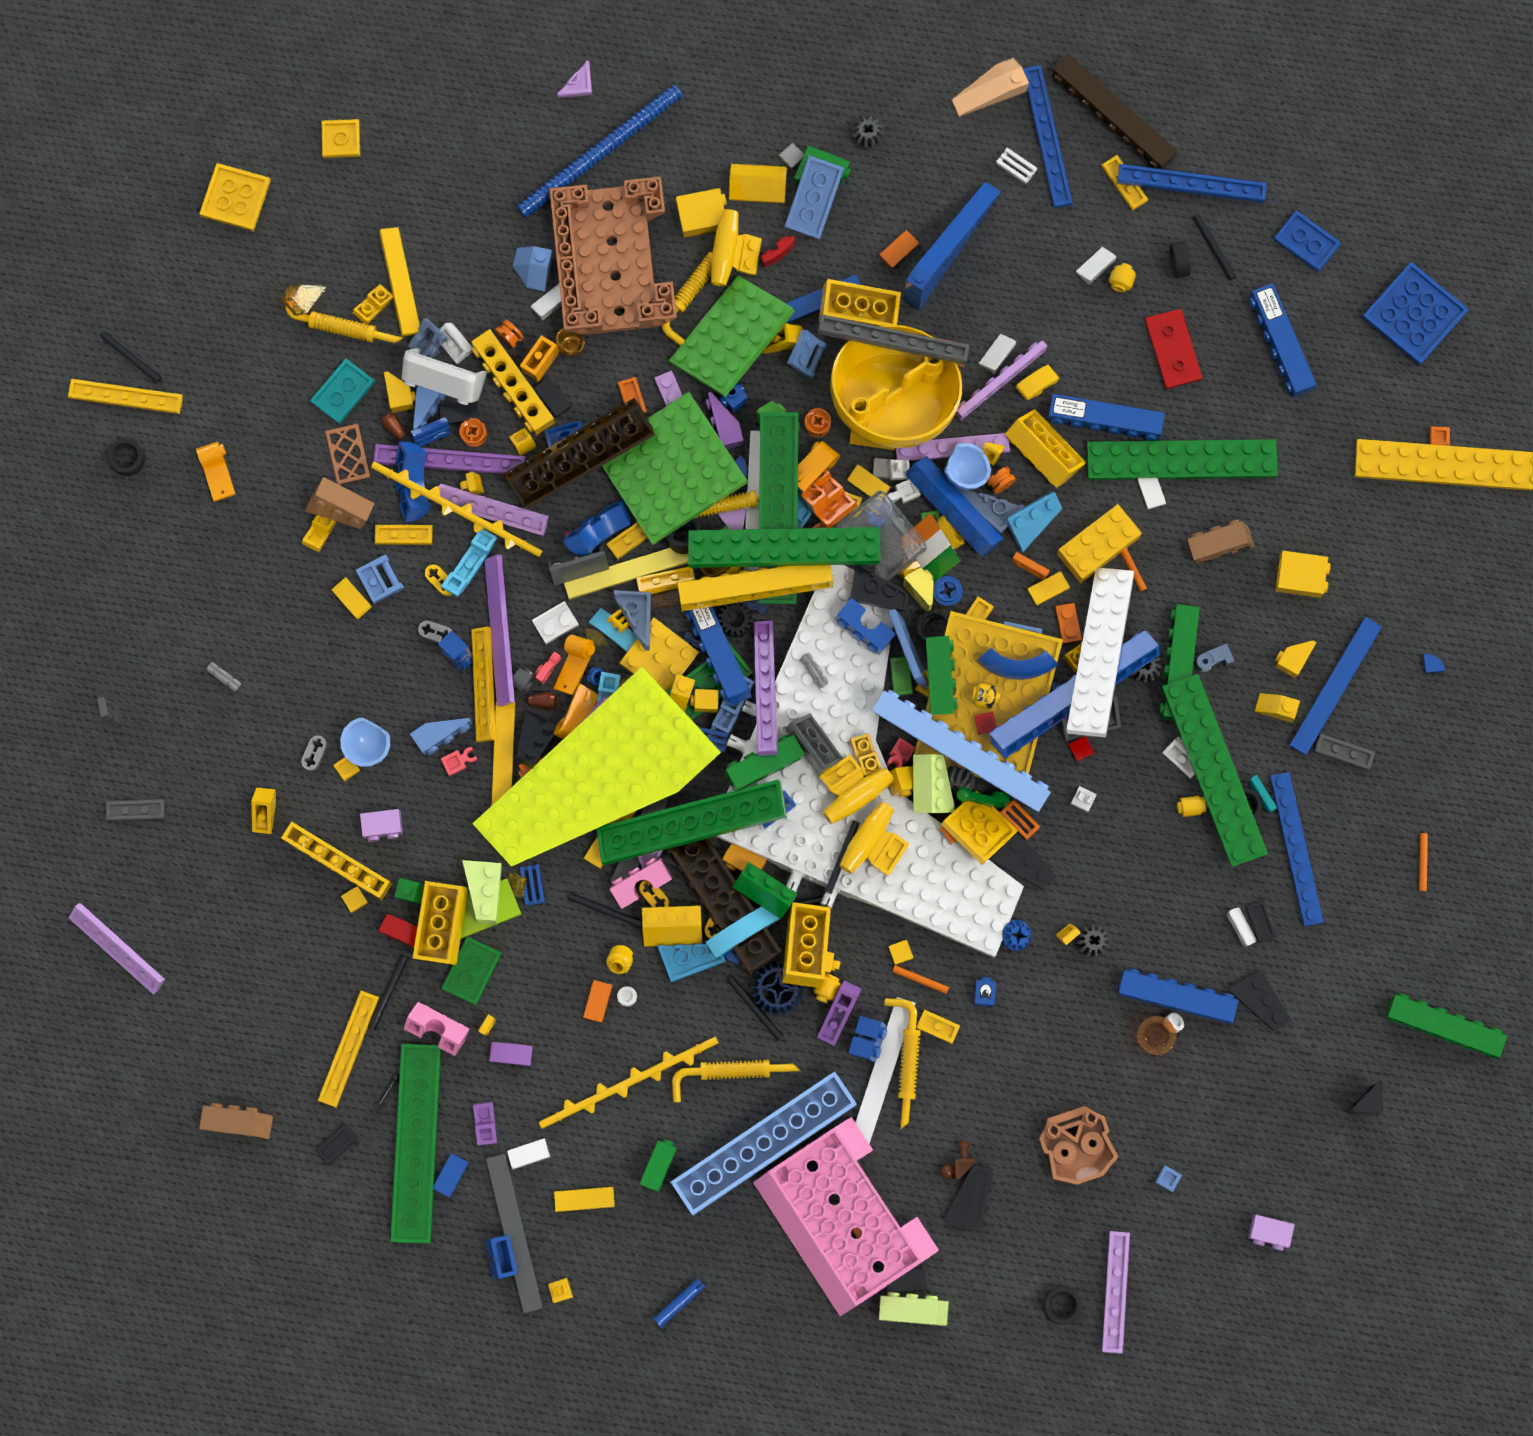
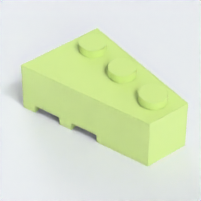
(931, 785)
(484, 888)
(913, 1309)

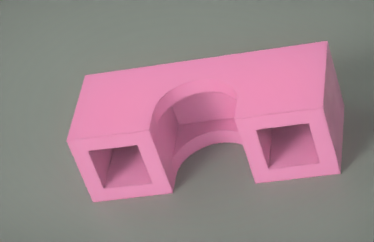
(654, 872)
(426, 1019)

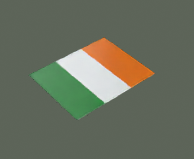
(939, 553)

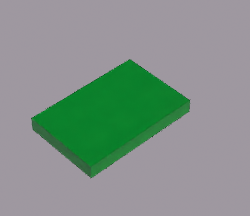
(472, 971)

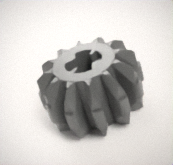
(867, 138)
(1152, 670)
(960, 778)
(1094, 934)

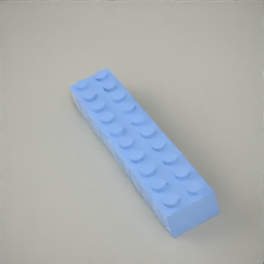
(961, 751)
(763, 1143)

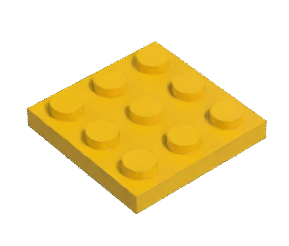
(235, 197)
(665, 658)
(979, 829)

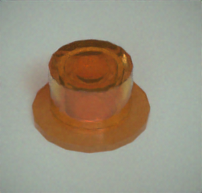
(1156, 1035)

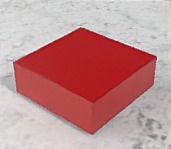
(985, 723)
(1081, 749)

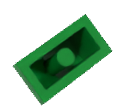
(409, 891)

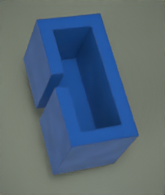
(869, 1040)
(502, 1257)

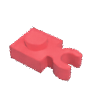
(544, 672)
(900, 753)
(455, 762)

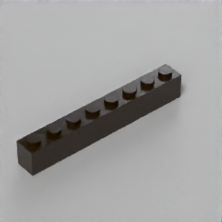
(1113, 112)

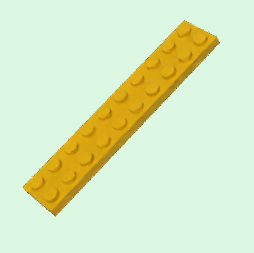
(1444, 464)

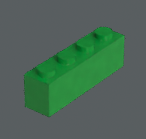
(940, 675)
(759, 767)

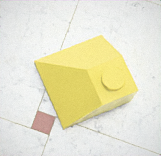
(920, 586)

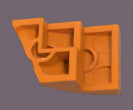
(828, 500)

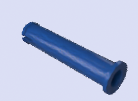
(678, 1303)

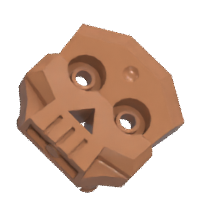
(1082, 1161)

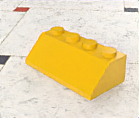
(1045, 448)

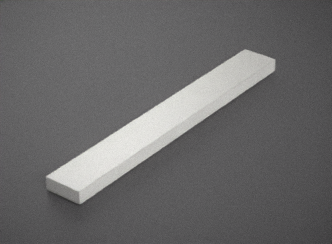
(752, 514)
(882, 1072)

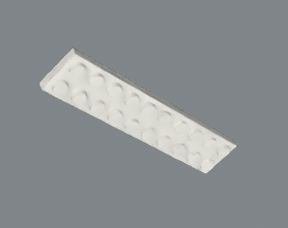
(1100, 652)

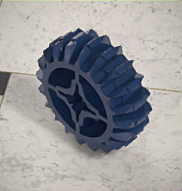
(787, 988)

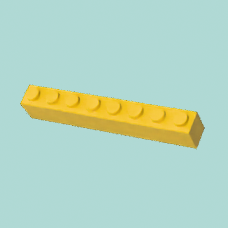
(753, 585)

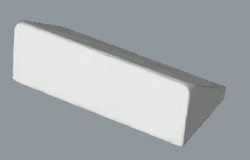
(1096, 265)
(548, 303)
(455, 344)
(997, 353)
(1178, 755)
(1241, 927)
(528, 1154)

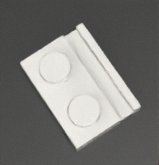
(555, 622)

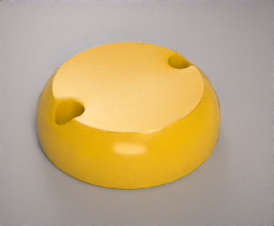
(894, 394)

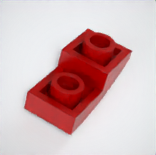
(783, 246)
(398, 929)

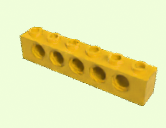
(488, 342)
(336, 861)

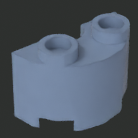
(428, 339)

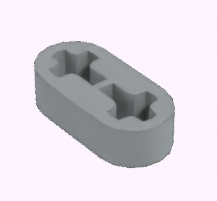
(434, 627)
(310, 751)

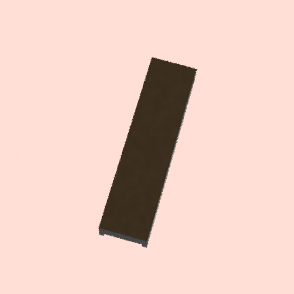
(580, 453)
(713, 887)

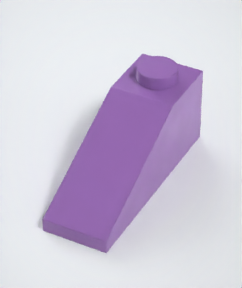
(839, 1013)

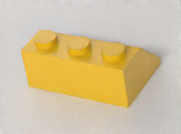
(672, 925)

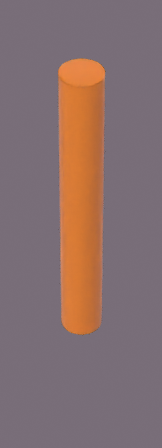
(1131, 566)
(1423, 862)
(920, 979)

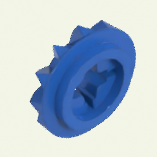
(951, 583)
(1012, 942)

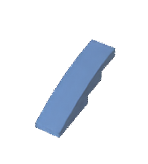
(728, 716)

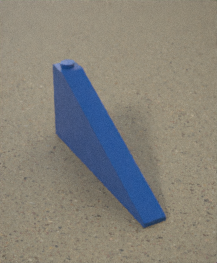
(947, 247)

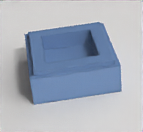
(1168, 1178)

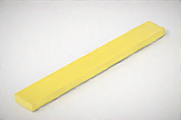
(626, 572)

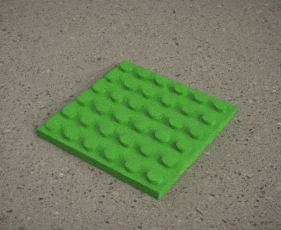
(675, 471)

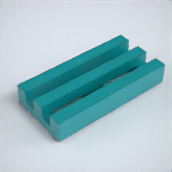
(1258, 787)

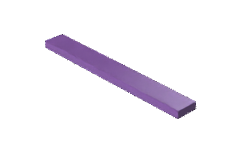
(454, 460)
(499, 631)
(765, 688)

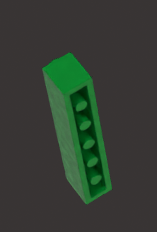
(1181, 649)
(1446, 1026)

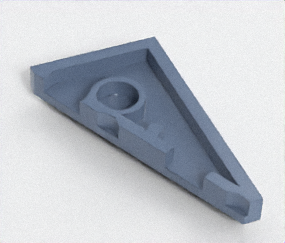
(991, 508)
(637, 612)

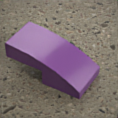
(510, 1053)
(485, 1123)

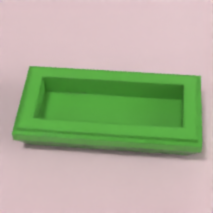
(901, 676)

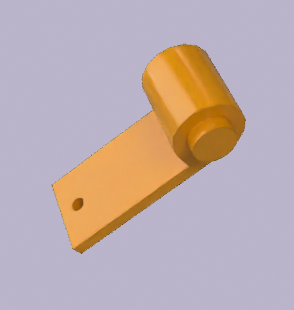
(815, 463)
(216, 470)
(575, 664)
(581, 705)

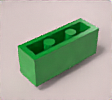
(764, 890)

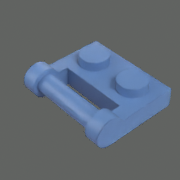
(802, 353)
(373, 582)

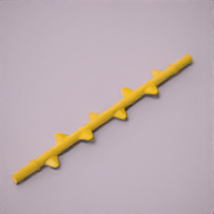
(447, 507)
(622, 1087)

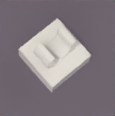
(898, 469)
(1083, 799)

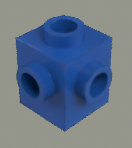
(735, 399)

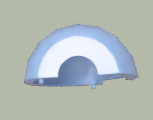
(967, 467)
(364, 742)

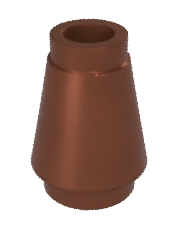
(393, 425)
(543, 700)

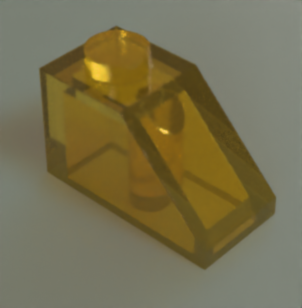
(301, 298)

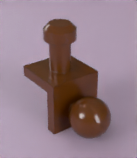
(960, 1165)

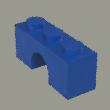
(875, 639)
(456, 651)

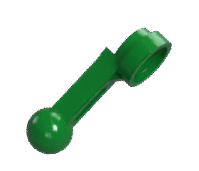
(997, 799)

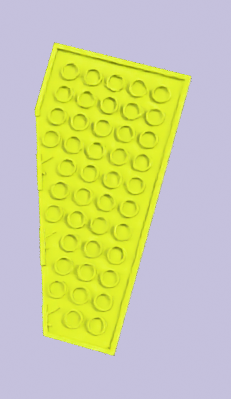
(609, 766)

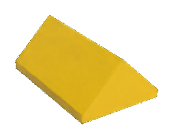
(757, 183)

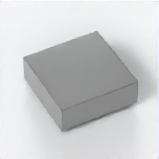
(791, 156)
(881, 468)

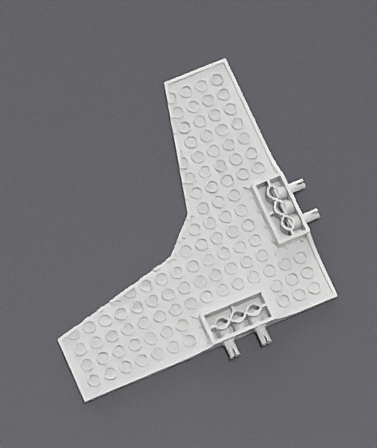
(933, 881)

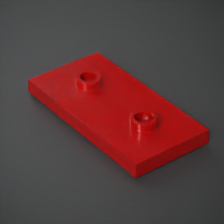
(1173, 349)

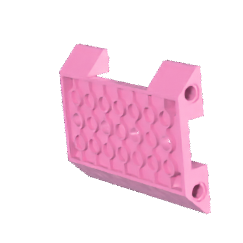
(824, 1231)

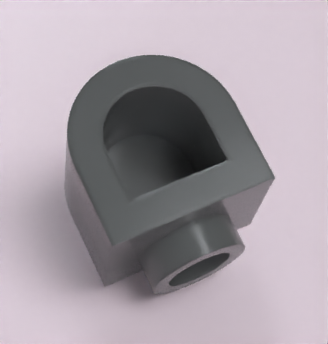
(523, 680)

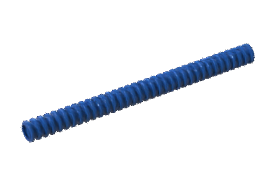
(600, 150)

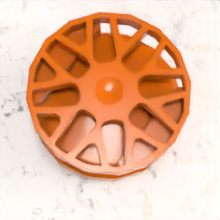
(509, 333)
(817, 422)
(473, 432)
(1001, 480)

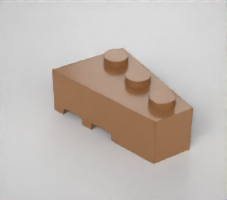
(339, 504)
(1220, 541)
(236, 1121)

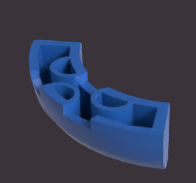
(411, 458)
(596, 529)
(1017, 669)

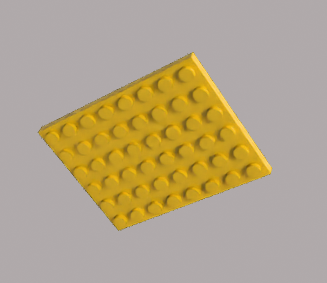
(971, 640)

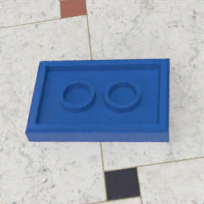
(1307, 241)

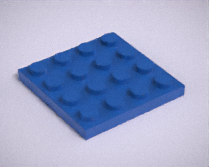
(1415, 313)

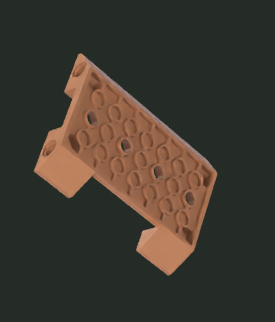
(588, 261)

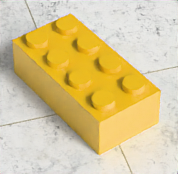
(860, 303)
(1099, 543)
(440, 923)
(806, 945)

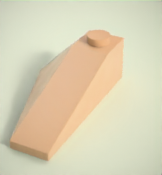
(996, 85)

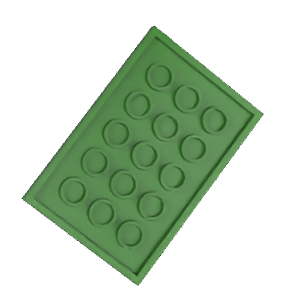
(731, 336)

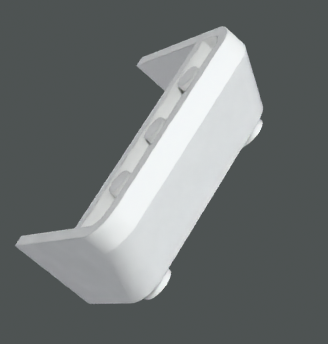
(442, 377)

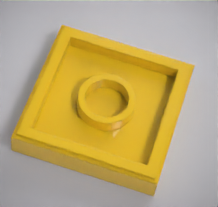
(340, 138)

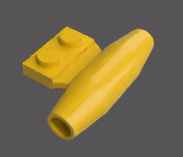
(732, 250)
(852, 788)
(872, 842)

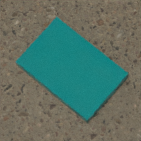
(342, 391)

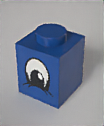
(985, 992)

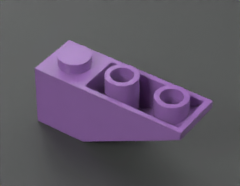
(726, 425)

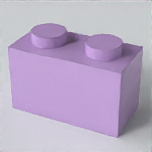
(381, 824)
(1271, 1231)

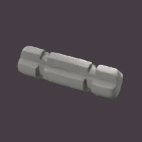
(814, 670)
(223, 676)

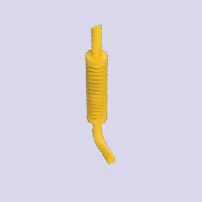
(688, 293)
(344, 327)
(733, 503)
(909, 1057)
(728, 1070)

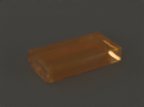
(665, 599)

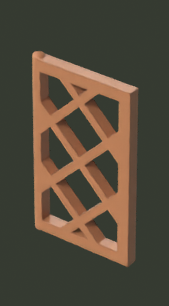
(362, 460)

